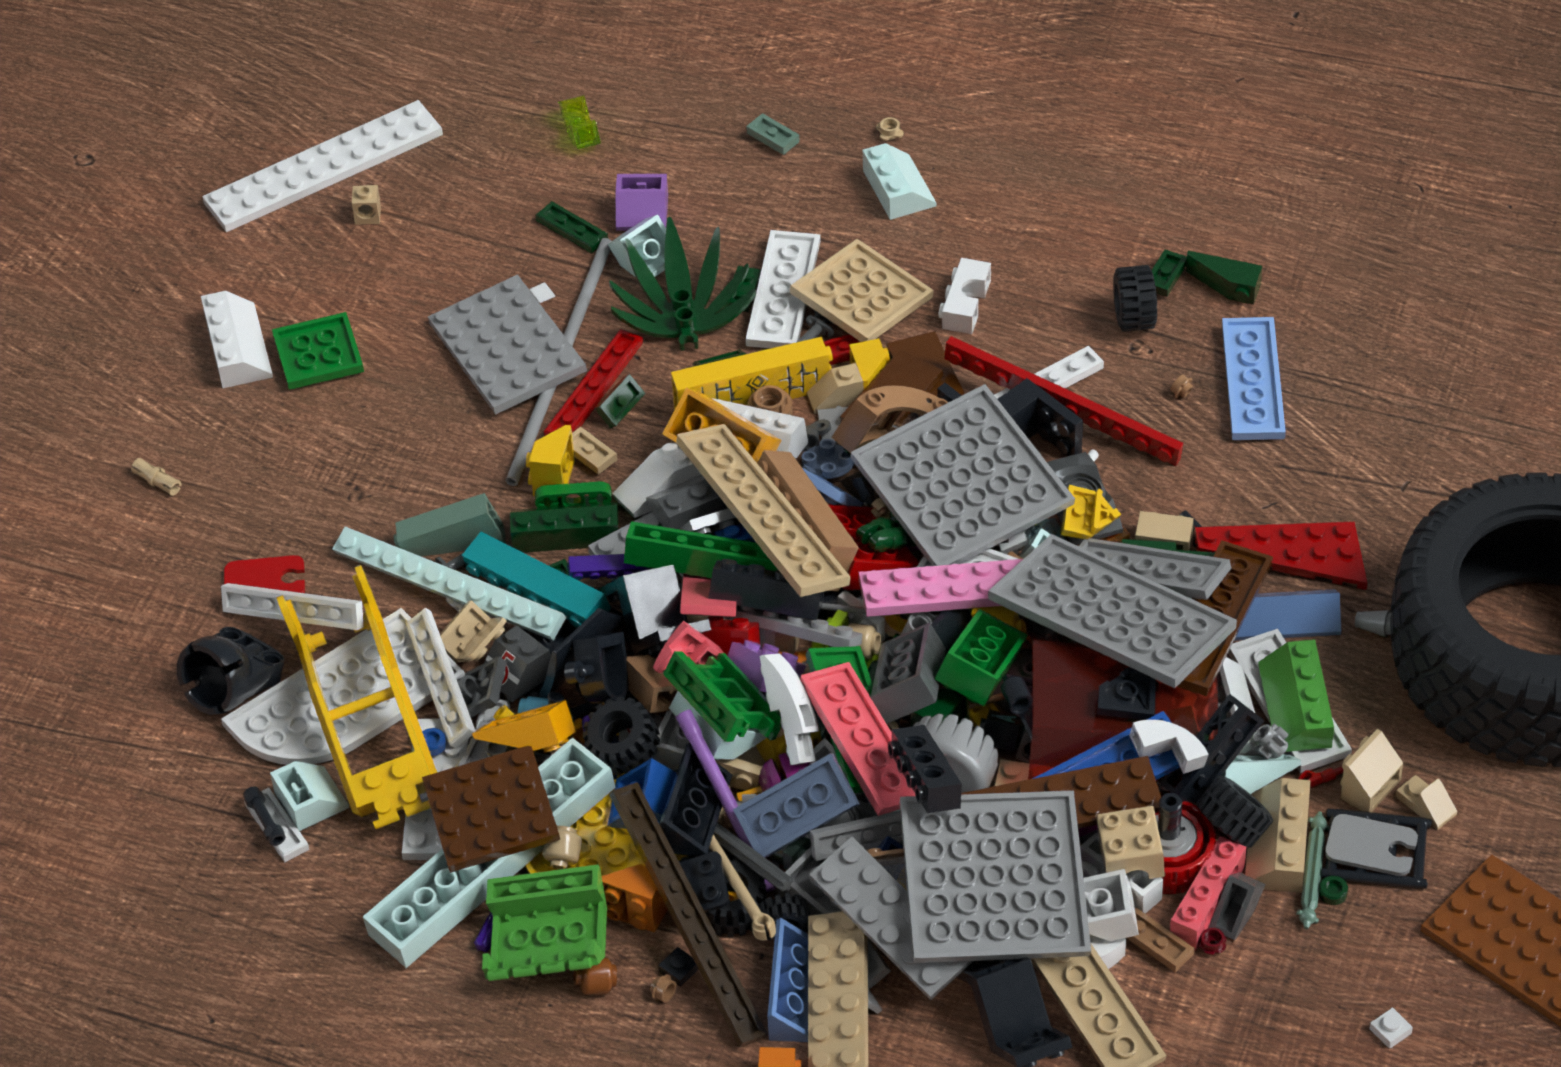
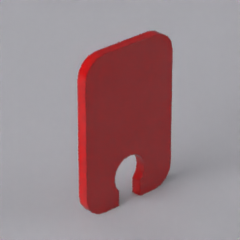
(266, 572)

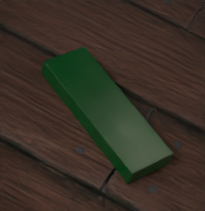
(571, 226)

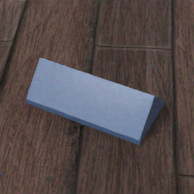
(1293, 614)
(789, 985)

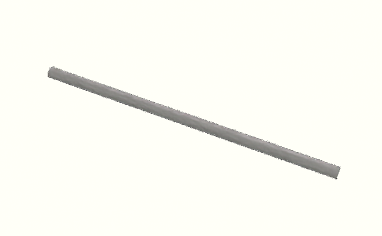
(570, 333)

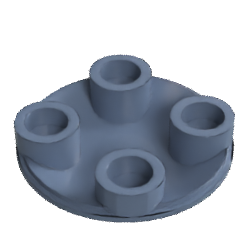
(827, 460)

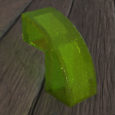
(578, 124)

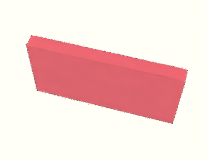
(696, 602)

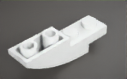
(789, 696)

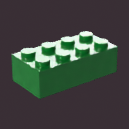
(981, 657)

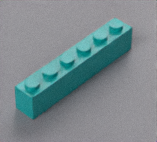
(532, 579)

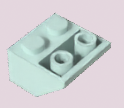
(307, 793)

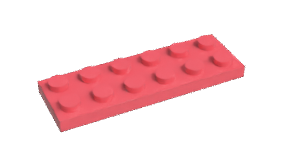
(858, 734)

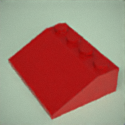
(866, 560)

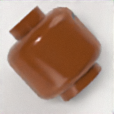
(597, 979)

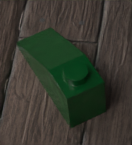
(1229, 277)

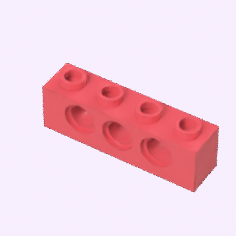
(1204, 894)

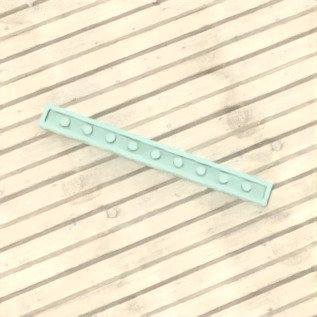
(449, 583)

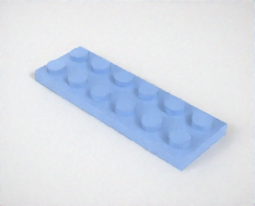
(1253, 378)

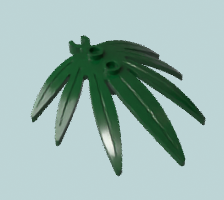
(683, 315)

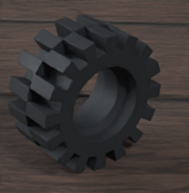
(788, 908)

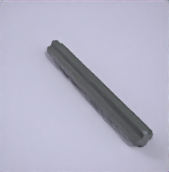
(752, 859)

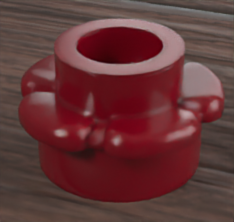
(1212, 935)

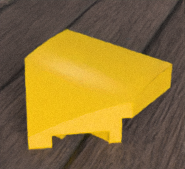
(1088, 514)

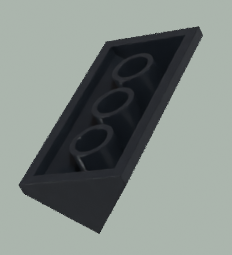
(691, 807)

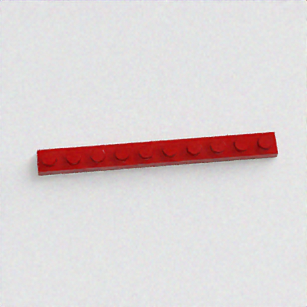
(1091, 413)

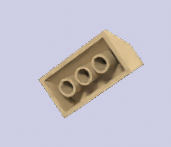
(1280, 852)

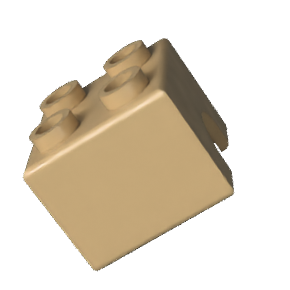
(1131, 841)

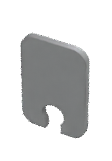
(1367, 843)

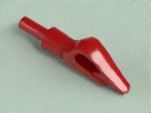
(1321, 777)

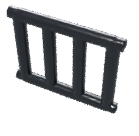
(1361, 876)

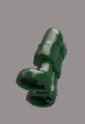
(884, 535)

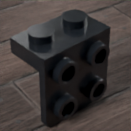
(707, 880)

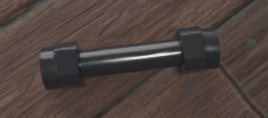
(273, 832)

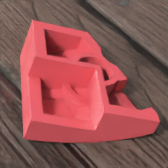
(691, 643)

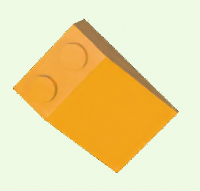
(540, 728)

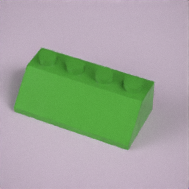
(1297, 695)

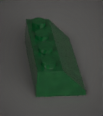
(562, 526)

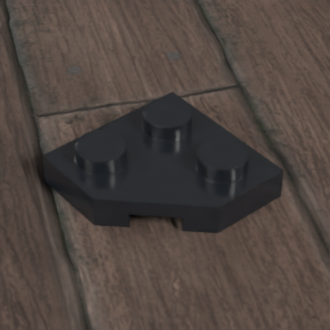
(1128, 696)

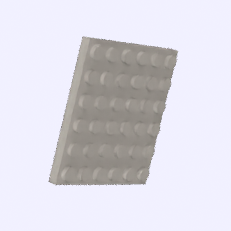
(962, 478)
(995, 878)

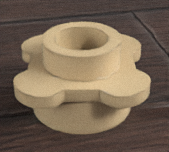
(889, 129)

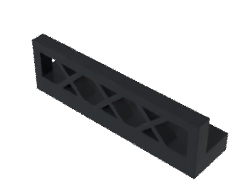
(1222, 750)

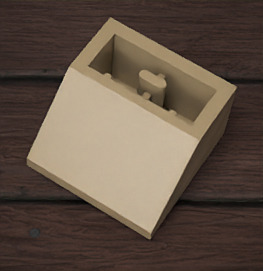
(1370, 772)

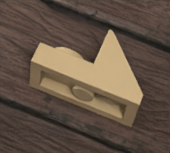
(1427, 800)

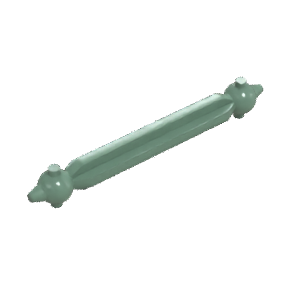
(1312, 870)

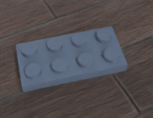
(796, 806)

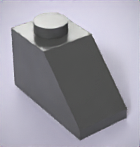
(1236, 904)

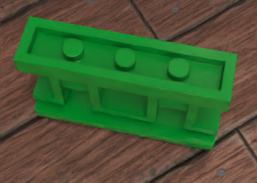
(706, 689)

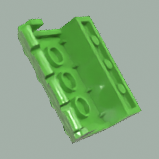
(546, 922)

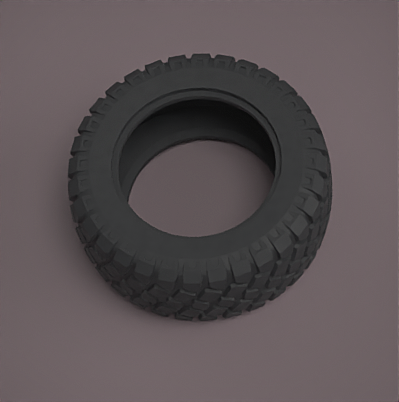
(1449, 663)

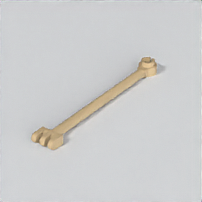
(759, 918)

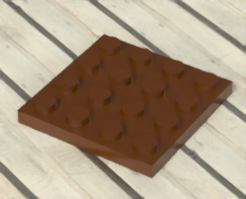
(490, 808)

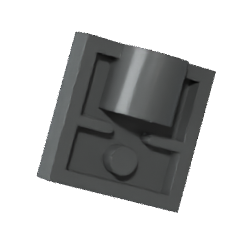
(482, 686)

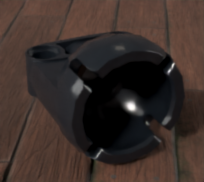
(227, 669)

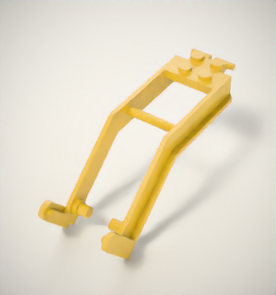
(391, 784)

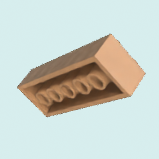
(809, 503)

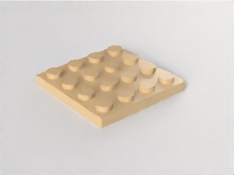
(861, 291)

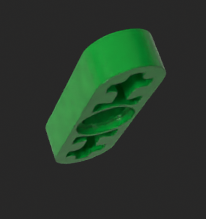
(597, 493)

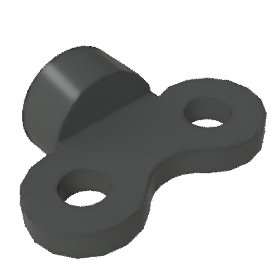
(814, 430)

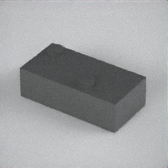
(908, 673)

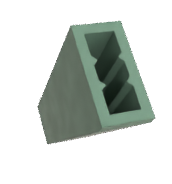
(449, 527)

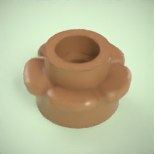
(1182, 386)
(663, 988)

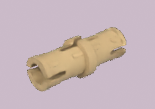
(156, 476)

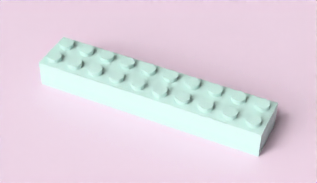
(437, 900)

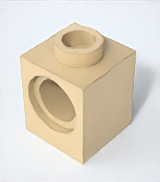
(366, 204)

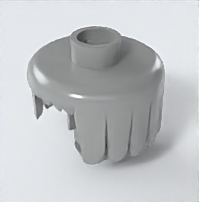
(967, 754)

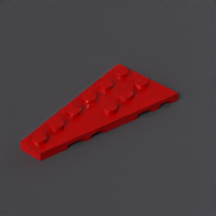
(1297, 549)

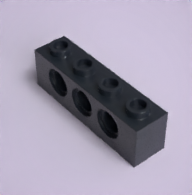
(925, 769)

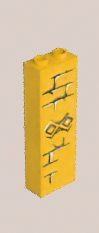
(735, 379)

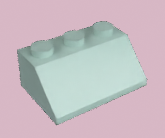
(896, 181)
(717, 746)

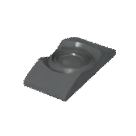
(1082, 472)

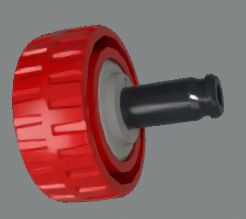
(1185, 841)

